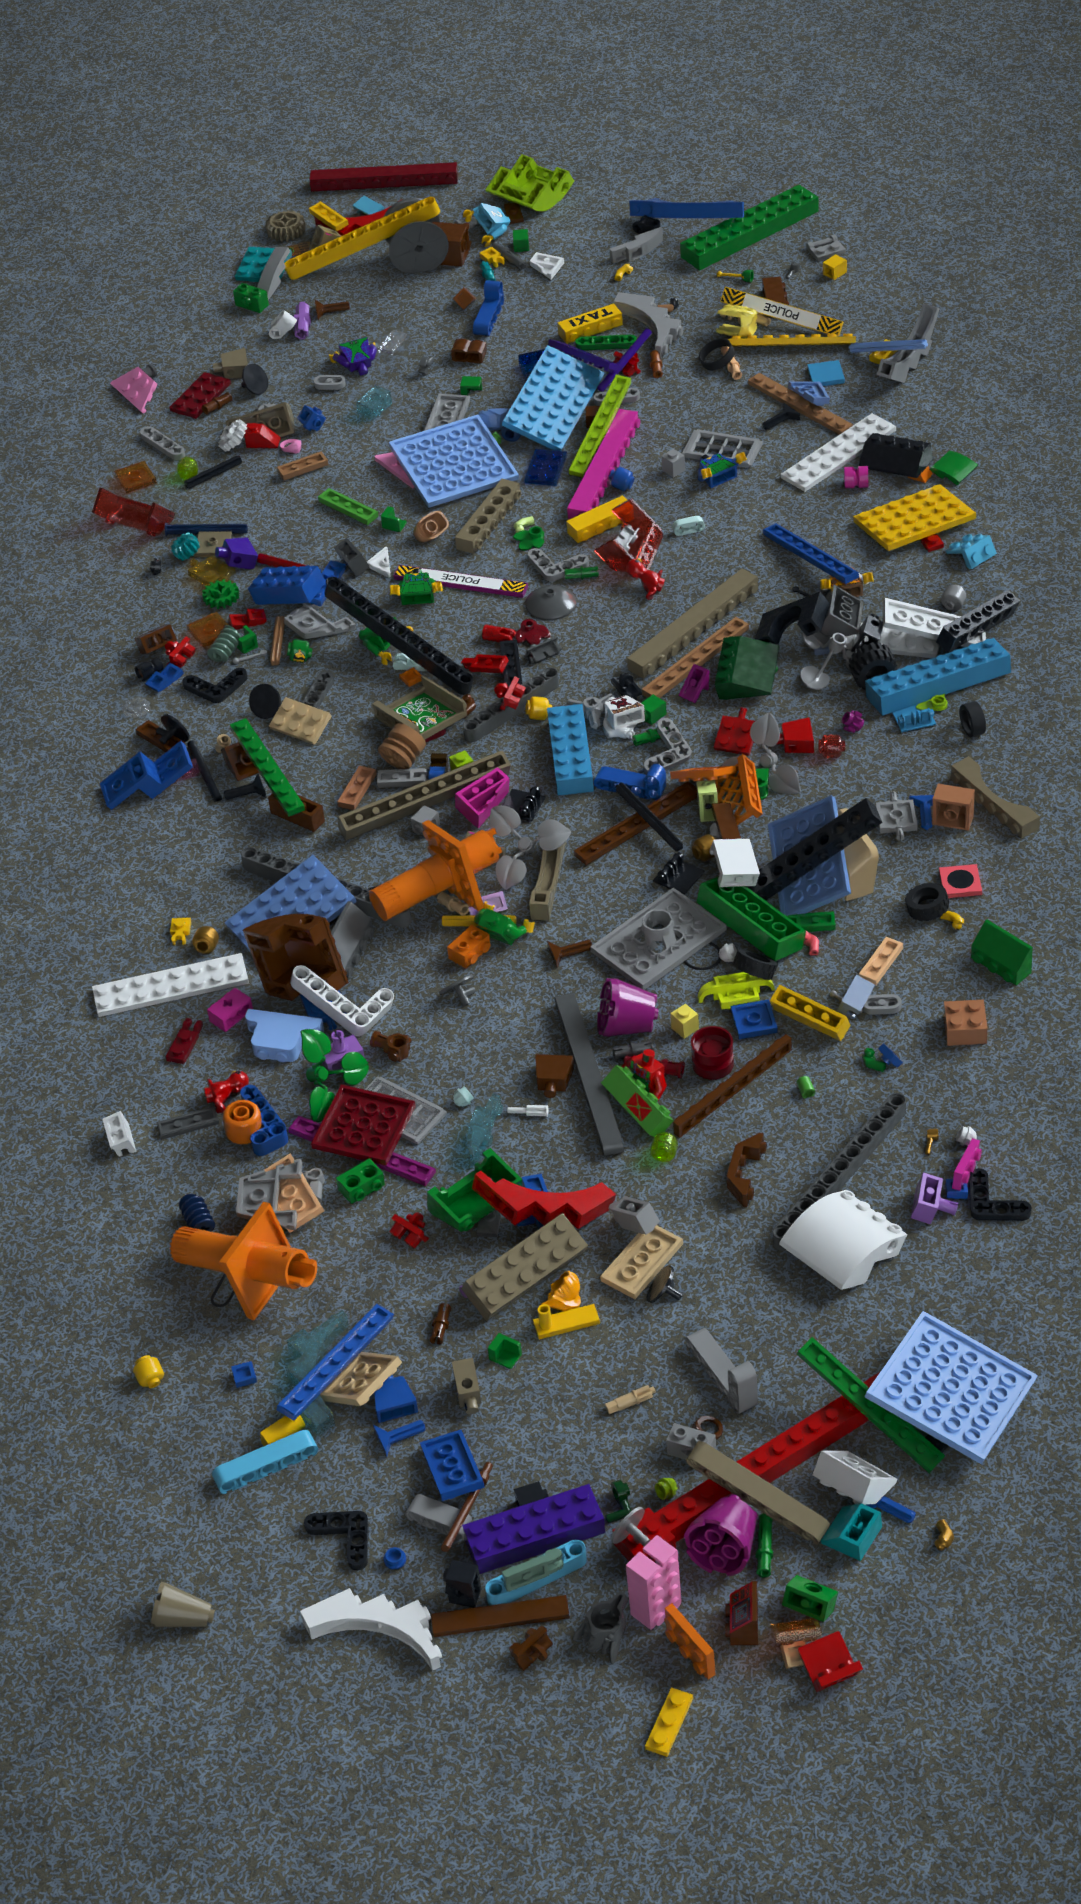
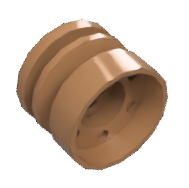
(402, 746)

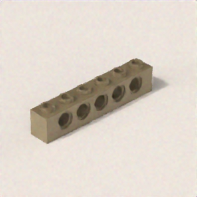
(488, 516)

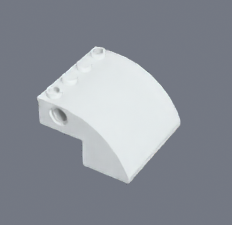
(843, 1238)

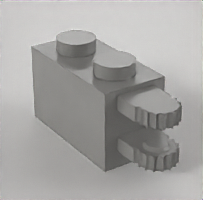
(634, 1215)

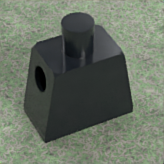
(871, 628)

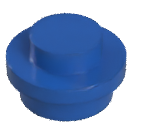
(394, 1558)

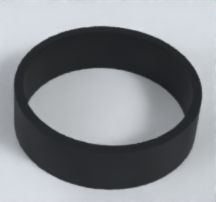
(710, 347)

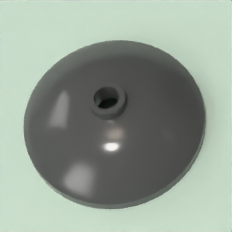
(551, 602)

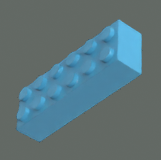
(570, 749)

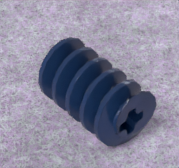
(196, 1212)

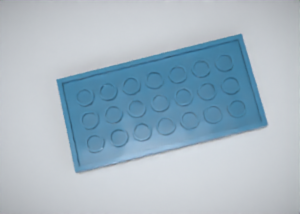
(553, 399)

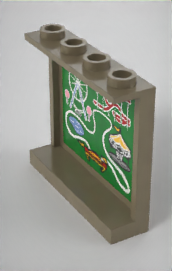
(424, 709)

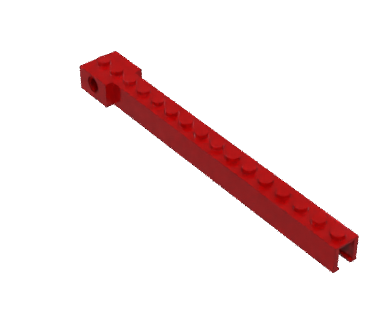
(767, 1462)

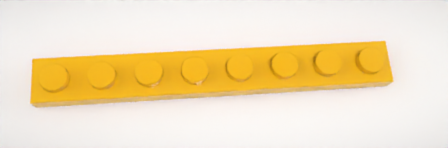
(799, 339)

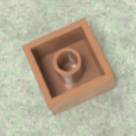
(953, 807)
(965, 1022)

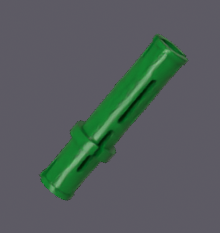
(764, 1552)

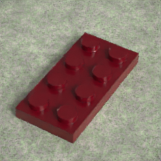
(198, 394)

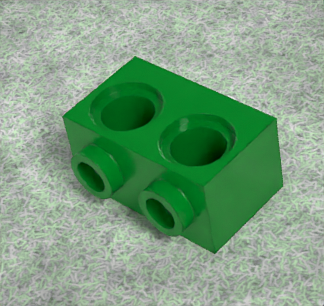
(360, 1181)

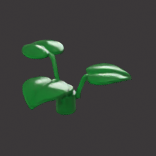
(314, 1048)

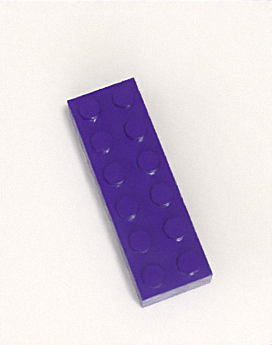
(533, 1528)

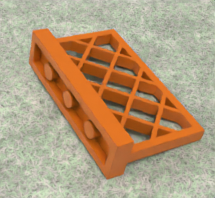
(748, 789)

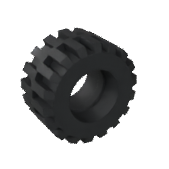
(870, 662)

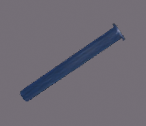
(196, 528)

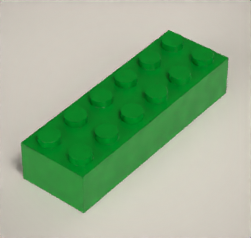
(752, 918)

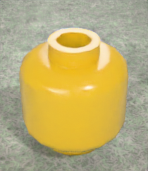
(537, 708)
(148, 1371)

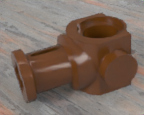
(395, 1045)

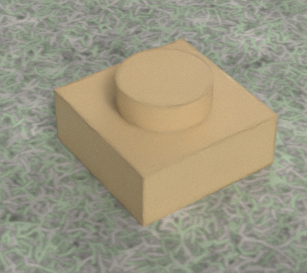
(791, 1656)

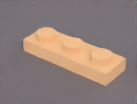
(881, 960)

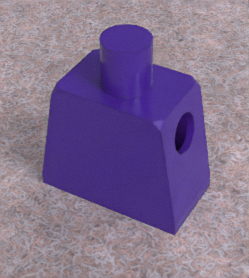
(238, 553)

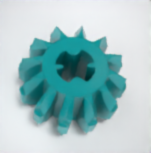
(185, 546)

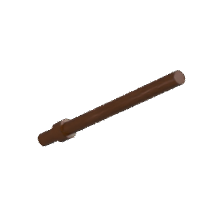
(464, 1511)

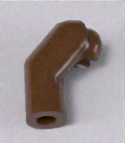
(470, 703)

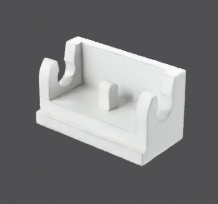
(119, 1133)

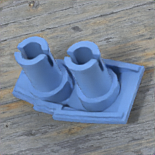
(493, 417)

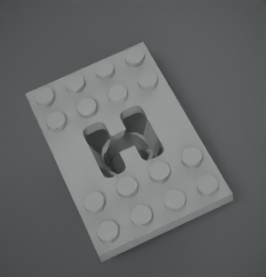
(679, 917)

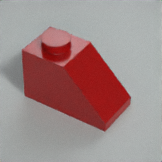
(260, 436)

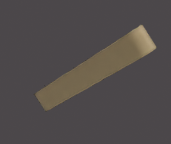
(757, 1492)

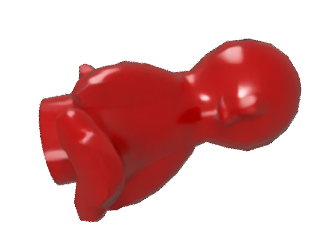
(650, 580)
(220, 1091)

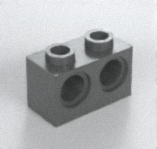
(351, 557)

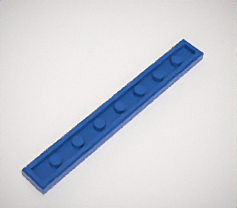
(811, 553)
(334, 1362)

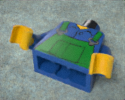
(719, 468)

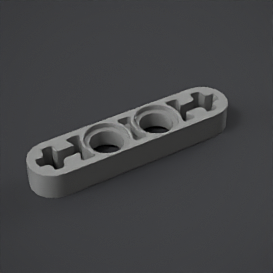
(164, 442)

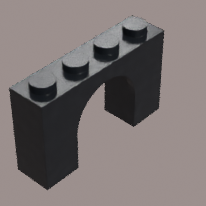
(808, 611)

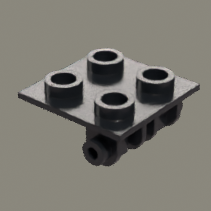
(525, 803)
(678, 874)

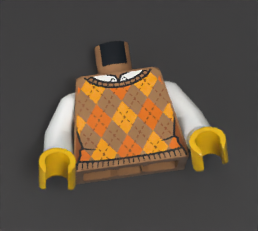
(854, 587)

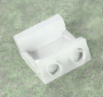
(735, 862)

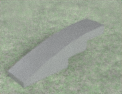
(274, 267)

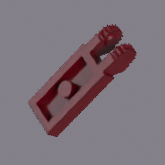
(184, 1042)

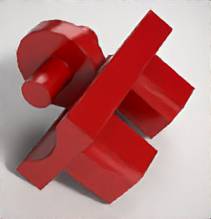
(631, 366)
(176, 650)
(509, 700)
(415, 1234)

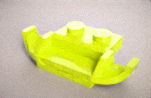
(734, 989)

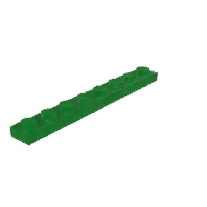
(267, 767)
(855, 1390)

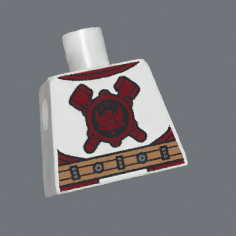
(623, 712)

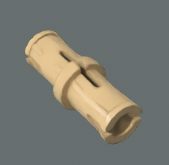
(453, 903)

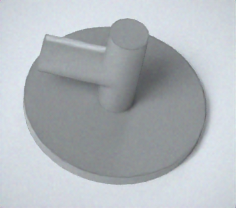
(629, 1526)

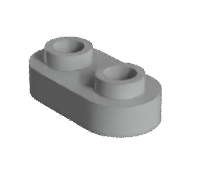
(329, 382)
(882, 1004)

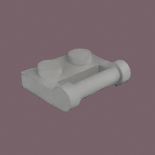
(827, 251)

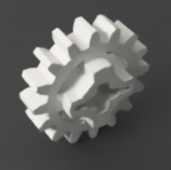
(232, 435)

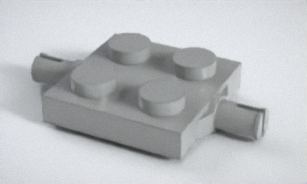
(897, 816)

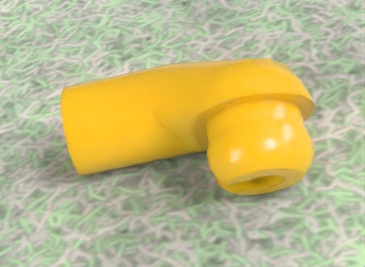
(620, 272)
(955, 918)

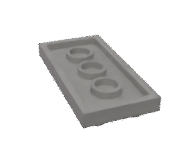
(447, 409)

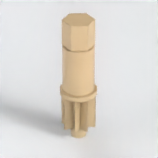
(630, 1399)

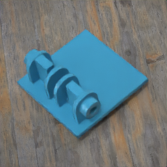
(913, 718)

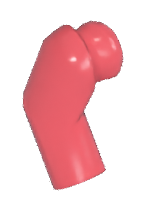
(812, 942)

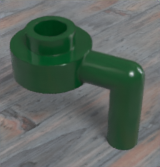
(621, 1493)

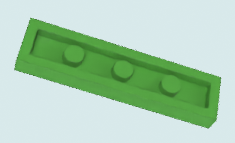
(348, 506)

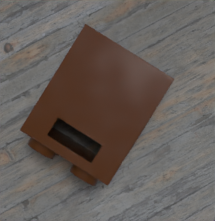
(458, 242)

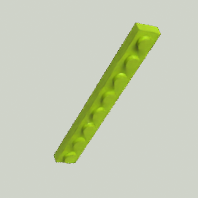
(600, 425)

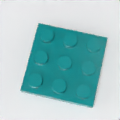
(254, 263)

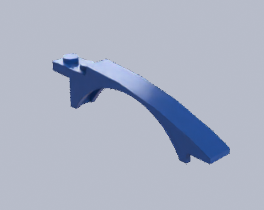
(664, 209)

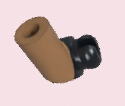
(672, 306)

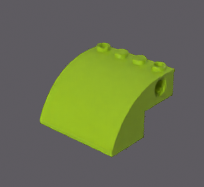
(531, 184)

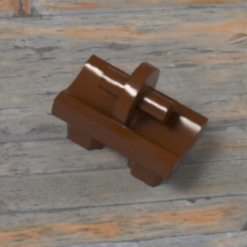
(532, 1648)

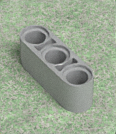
(434, 1514)

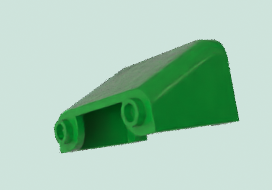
(463, 1206)

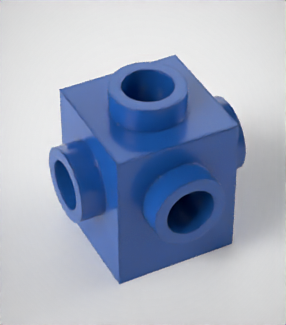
(311, 418)

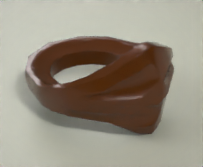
(699, 1421)

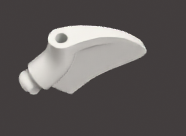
(626, 732)

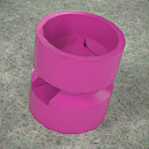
(856, 477)

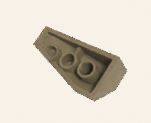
(277, 418)

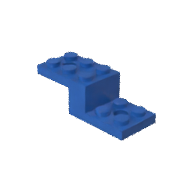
(146, 775)

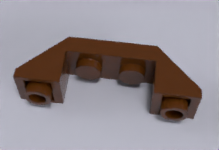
(748, 1149)

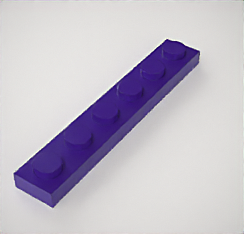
(588, 357)

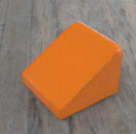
(924, 476)

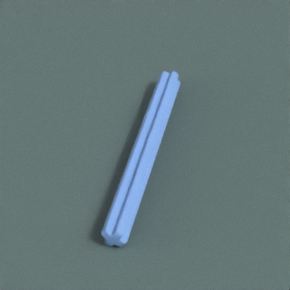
(888, 345)

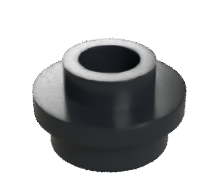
(155, 566)

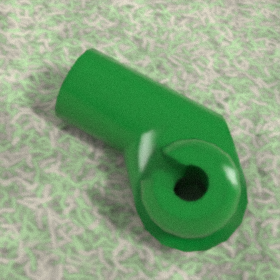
(871, 1062)

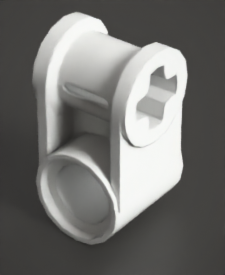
(281, 325)

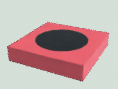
(961, 880)

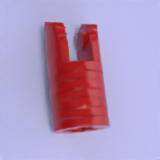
(497, 634)

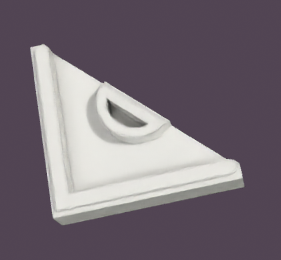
(380, 562)

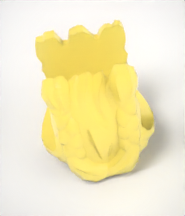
(747, 320)

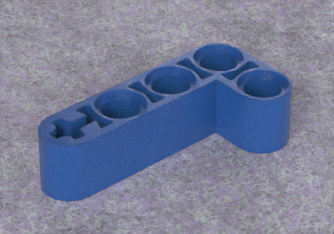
(490, 308)
(644, 786)
(273, 1131)

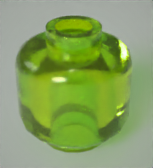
(187, 468)
(664, 1147)

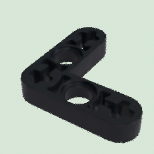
(195, 684)
(984, 1202)
(348, 1526)

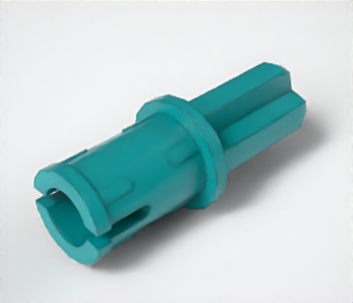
(487, 271)

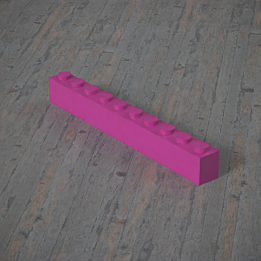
(604, 461)

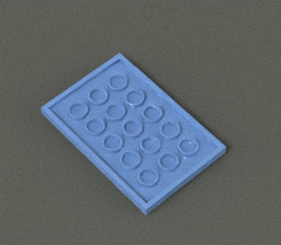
(826, 881)
(304, 890)

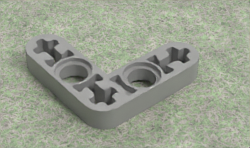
(554, 571)
(674, 748)

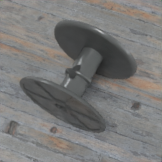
(417, 245)

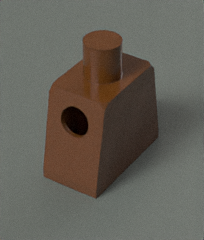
(553, 1073)

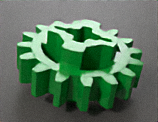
(220, 594)

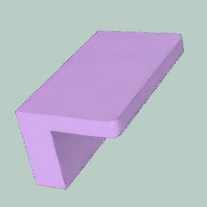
(493, 899)

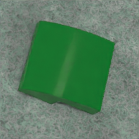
(954, 467)

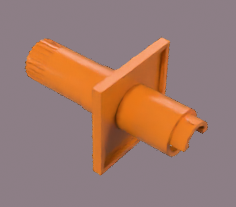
(449, 868)
(252, 1261)

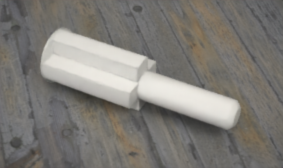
(531, 1110)

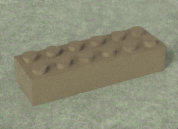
(524, 1267)

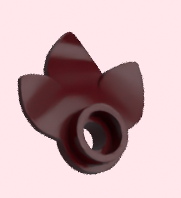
(531, 634)

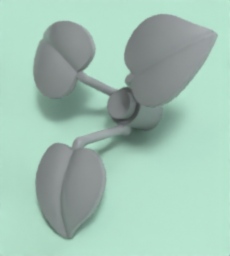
(810, 675)
(766, 732)
(504, 820)

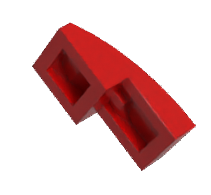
(252, 618)

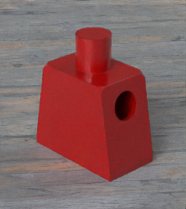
(797, 736)

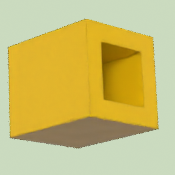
(834, 267)

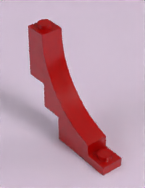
(519, 1203)

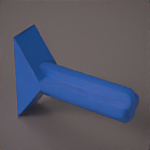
(925, 803)
(388, 1438)
(894, 1509)

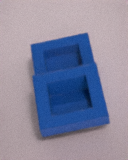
(162, 680)

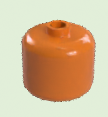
(241, 1121)

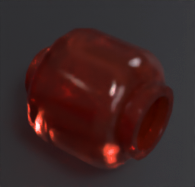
(831, 746)

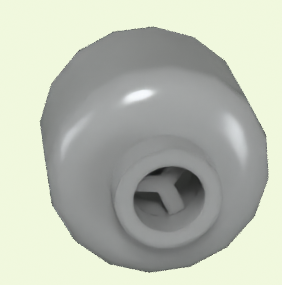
(953, 597)

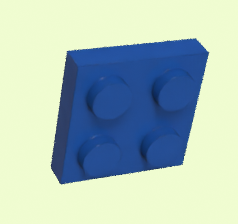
(754, 1019)

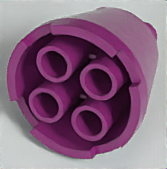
(625, 1009)
(722, 1536)

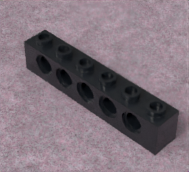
(977, 621)

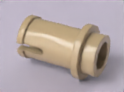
(222, 741)

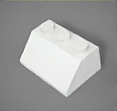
(853, 1476)

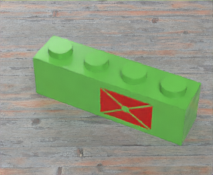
(637, 1100)

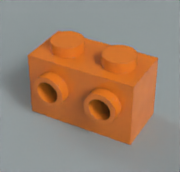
(469, 946)

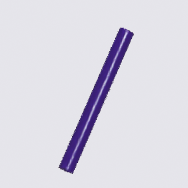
(625, 359)

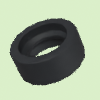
(972, 719)

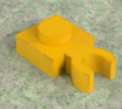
(492, 256)
(180, 928)

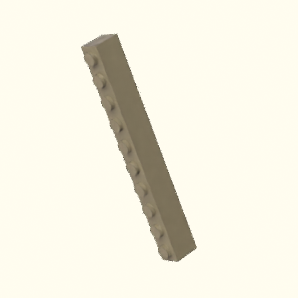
(692, 623)
(414, 798)

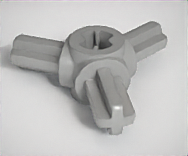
(592, 708)

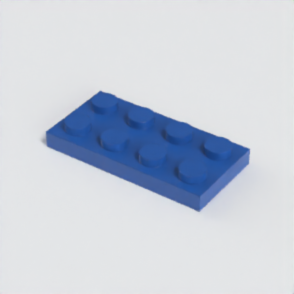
(452, 1465)

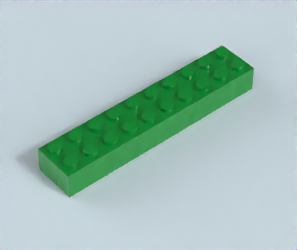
(756, 225)

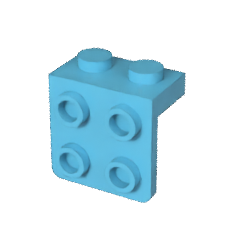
(974, 549)

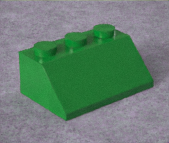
(1002, 953)

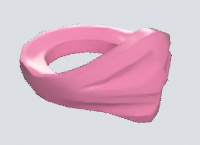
(294, 447)

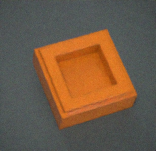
(410, 677)

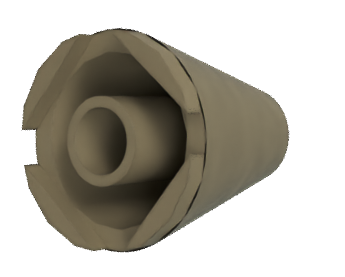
(180, 1609)

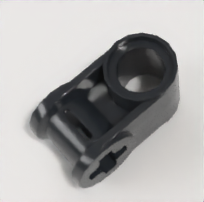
(645, 224)

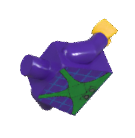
(355, 355)

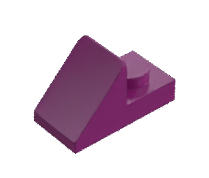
(696, 681)

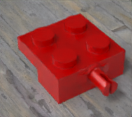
(735, 734)

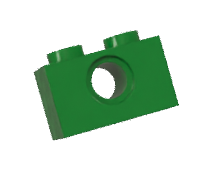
(250, 298)
(810, 1598)

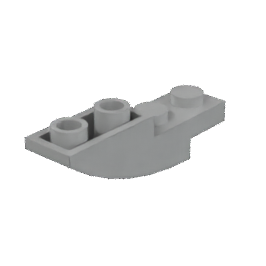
(638, 247)

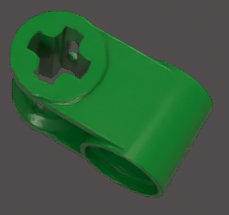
(763, 781)

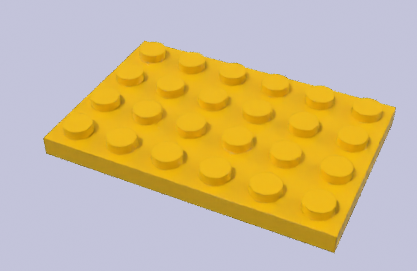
(914, 517)

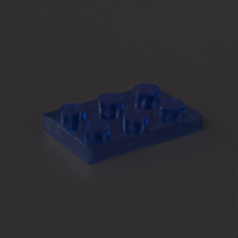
(545, 467)

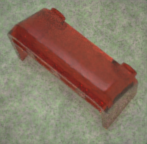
(132, 513)
(643, 547)

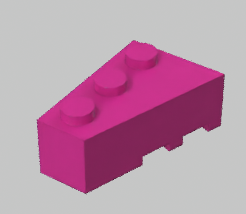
(481, 796)

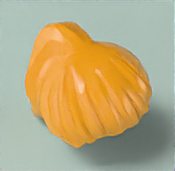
(564, 1292)

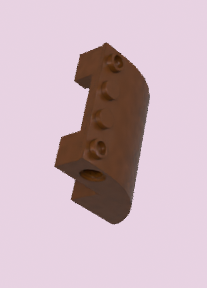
(293, 941)

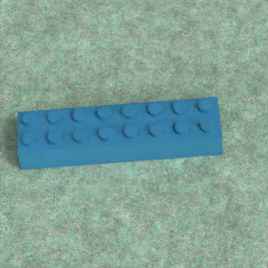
(937, 676)

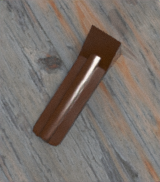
(321, 309)
(560, 952)

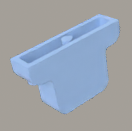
(278, 1034)

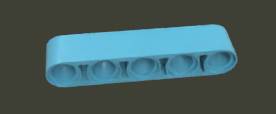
(264, 1461)
(571, 1563)

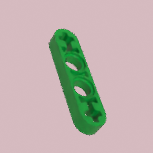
(588, 342)

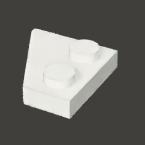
(546, 264)

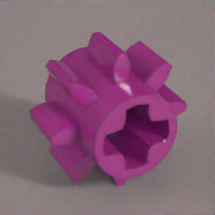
(852, 721)

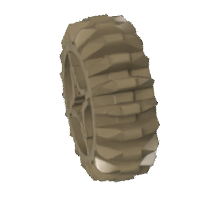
(285, 225)

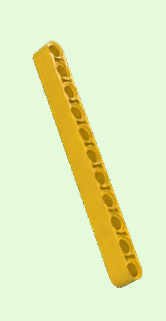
(360, 238)

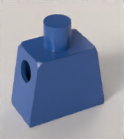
(394, 1399)

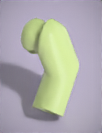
(519, 525)

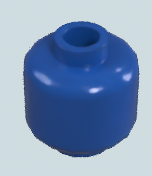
(621, 478)

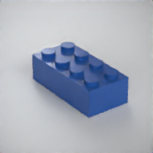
(286, 585)

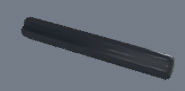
(212, 472)

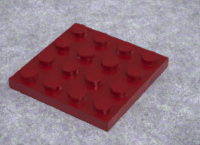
(363, 1124)

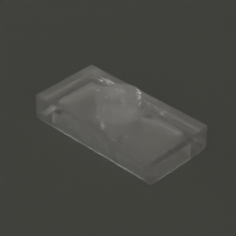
(392, 342)

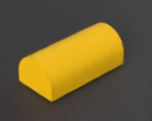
(281, 1429)

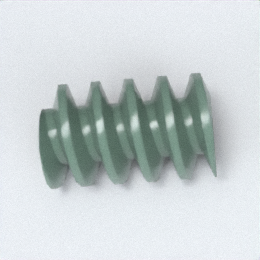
(224, 644)

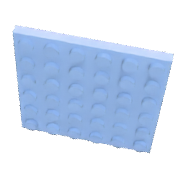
(453, 460)
(951, 1387)

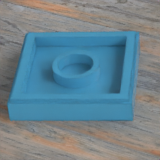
(826, 372)

